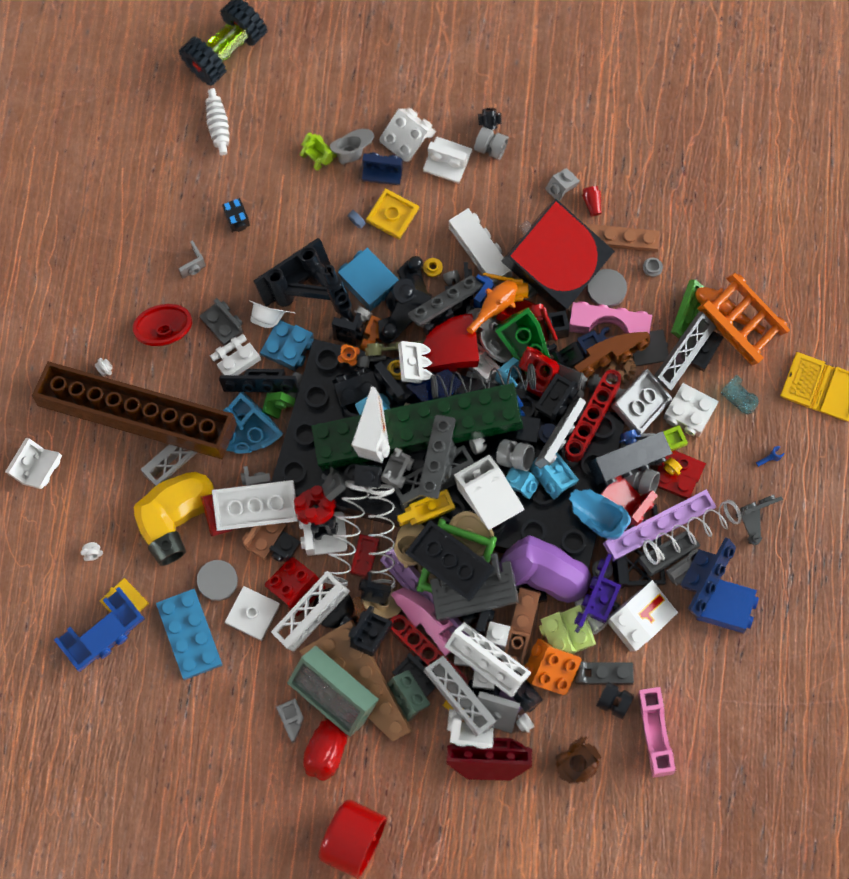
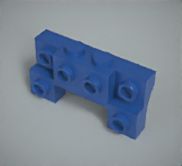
(104, 635)

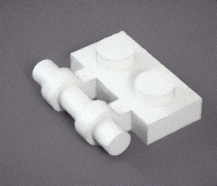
(238, 361)

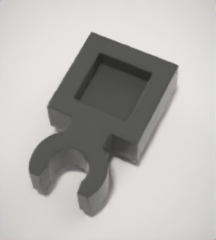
(333, 484)

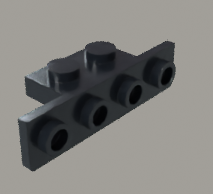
(260, 381)

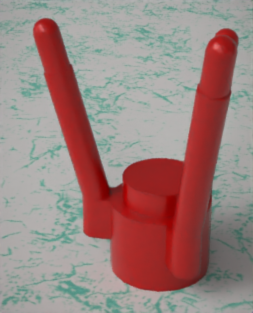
(541, 315)

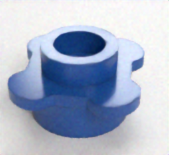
(629, 437)

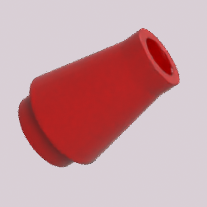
(592, 199)

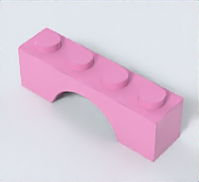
(586, 317)
(655, 732)

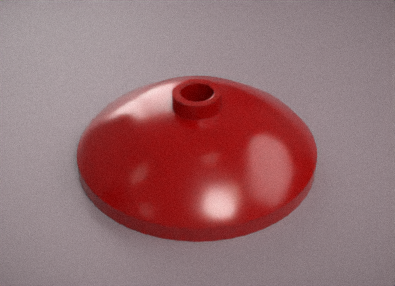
(162, 325)

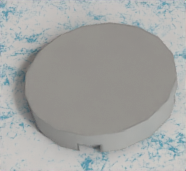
(607, 288)
(217, 580)

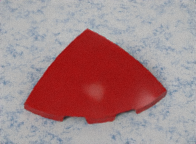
(452, 345)

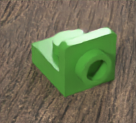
(276, 402)

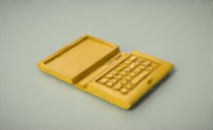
(818, 386)

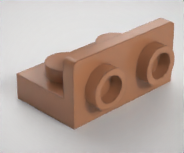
(262, 537)

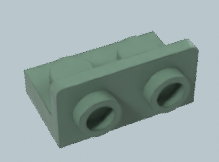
(408, 694)

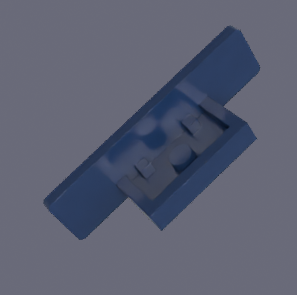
(705, 574)

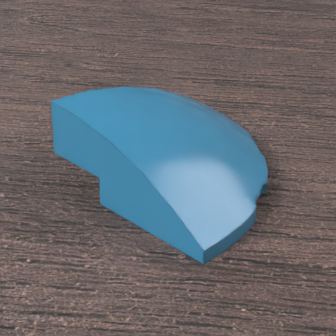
(253, 427)

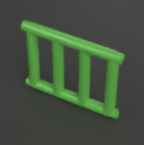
(488, 542)

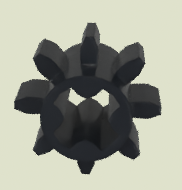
(489, 118)

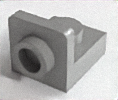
(258, 478)

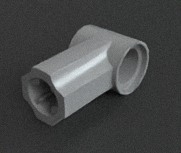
(679, 570)

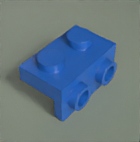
(481, 295)

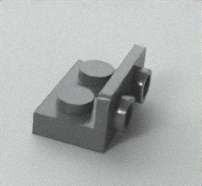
(222, 322)

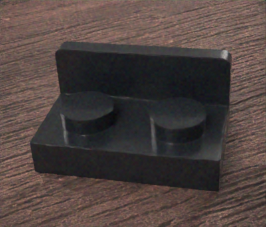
(348, 331)

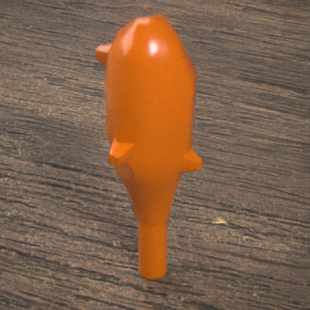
(704, 294)
(496, 301)

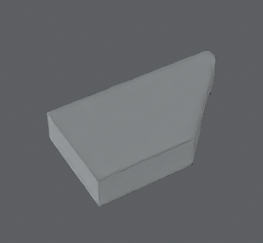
(291, 718)

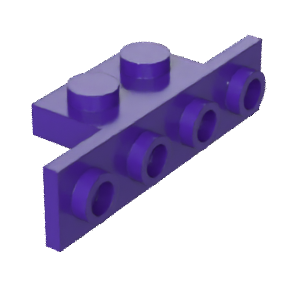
(601, 599)

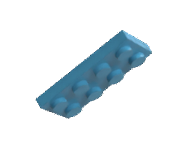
(189, 634)

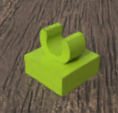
(675, 438)

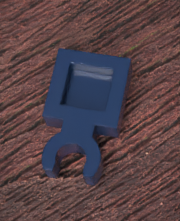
(591, 339)

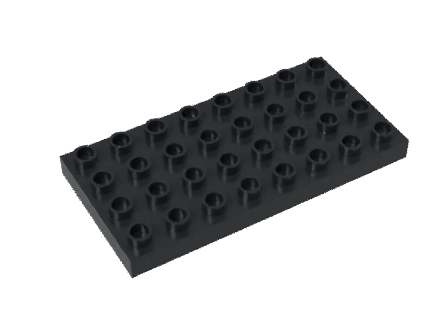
(542, 515)

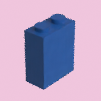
(730, 607)

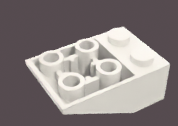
(488, 492)

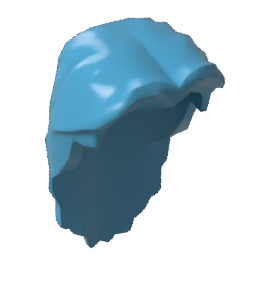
(600, 513)

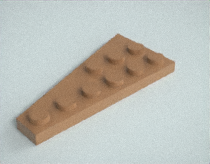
(386, 713)

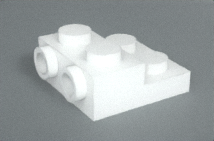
(690, 410)

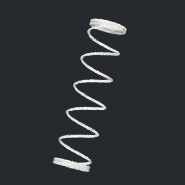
(350, 484)
(383, 493)
(658, 551)

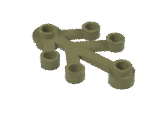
(376, 349)

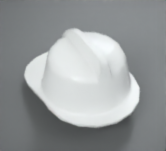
(266, 316)

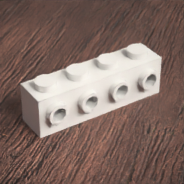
(478, 245)

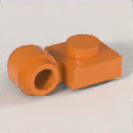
(370, 331)

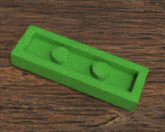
(687, 310)

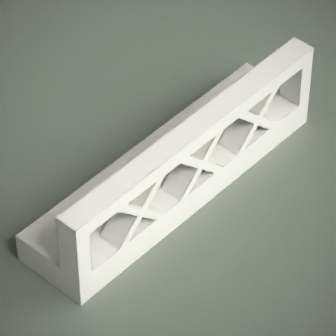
(315, 617)
(486, 660)

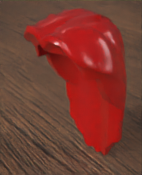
(324, 751)

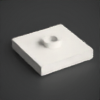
(252, 613)

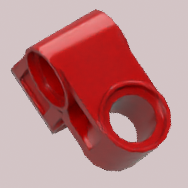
(539, 360)

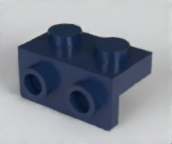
(382, 169)

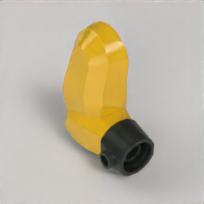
(168, 507)

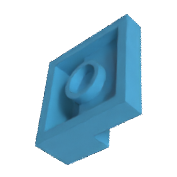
(288, 345)

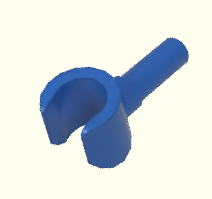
(773, 456)

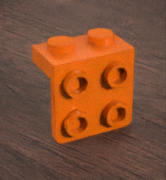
(551, 667)

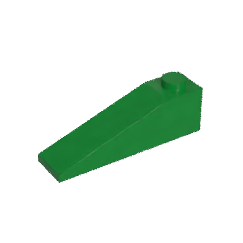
(522, 331)

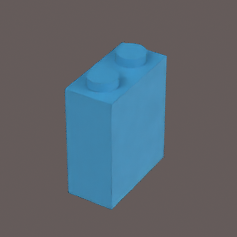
(367, 279)

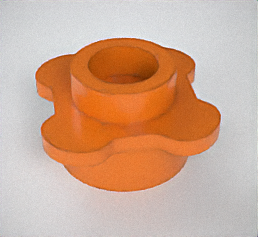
(348, 349)

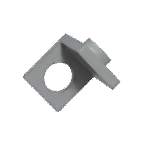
(194, 266)

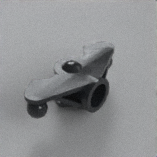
(406, 296)

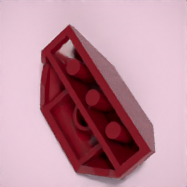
(499, 763)

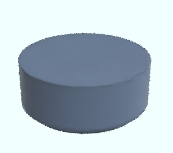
(356, 219)

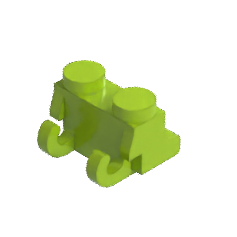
(317, 150)

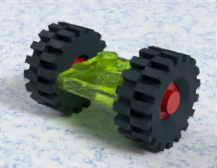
(241, 27)

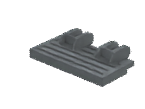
(496, 592)

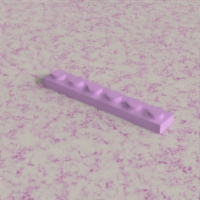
(662, 522)

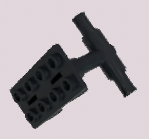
(308, 264)

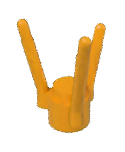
(523, 288)

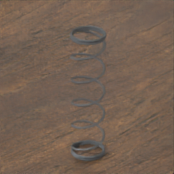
(530, 376)

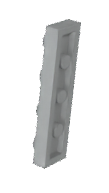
(563, 428)

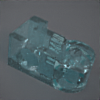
(739, 396)

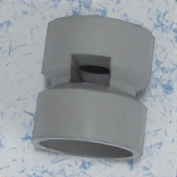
(492, 143)
(515, 455)
(644, 480)

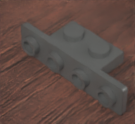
(450, 298)
(438, 457)

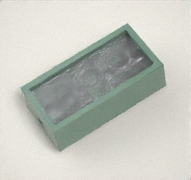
(332, 691)

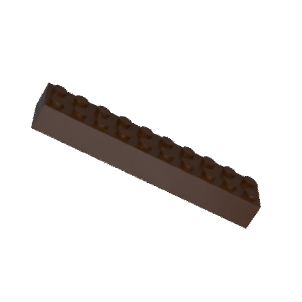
(135, 410)

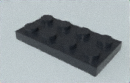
(450, 560)

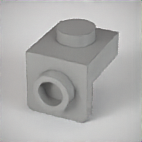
(561, 183)

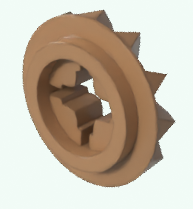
(627, 374)

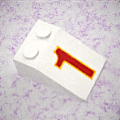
(371, 435)
(641, 616)

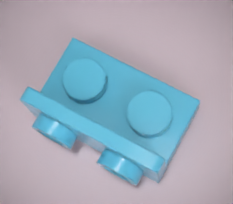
(555, 477)

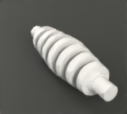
(217, 121)

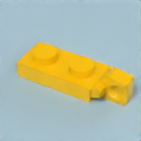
(426, 509)

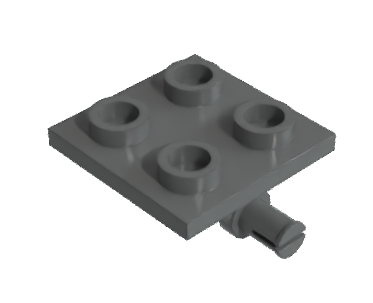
(751, 518)

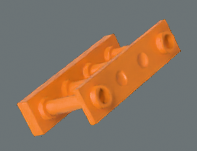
(725, 326)

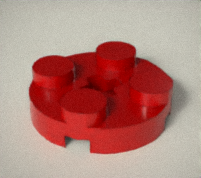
(311, 497)

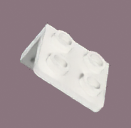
(406, 133)
(33, 464)
(328, 543)
(462, 734)

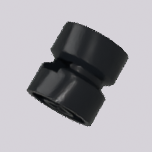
(608, 697)

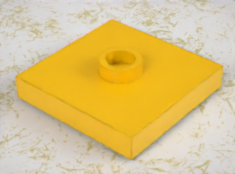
(392, 214)

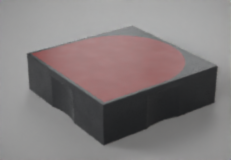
(558, 256)

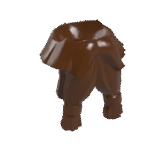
(581, 748)

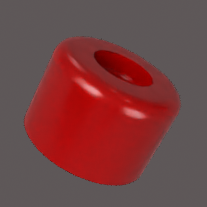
(352, 838)

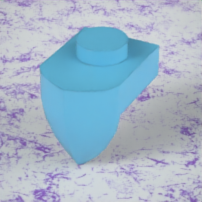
(504, 370)

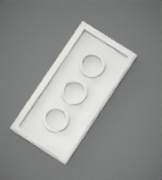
(254, 505)

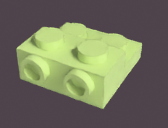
(560, 630)

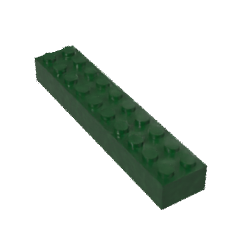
(410, 426)

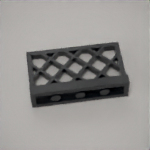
(621, 570)

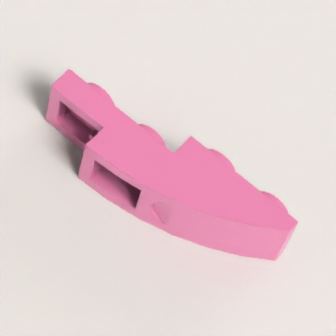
(422, 611)

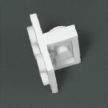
(447, 159)

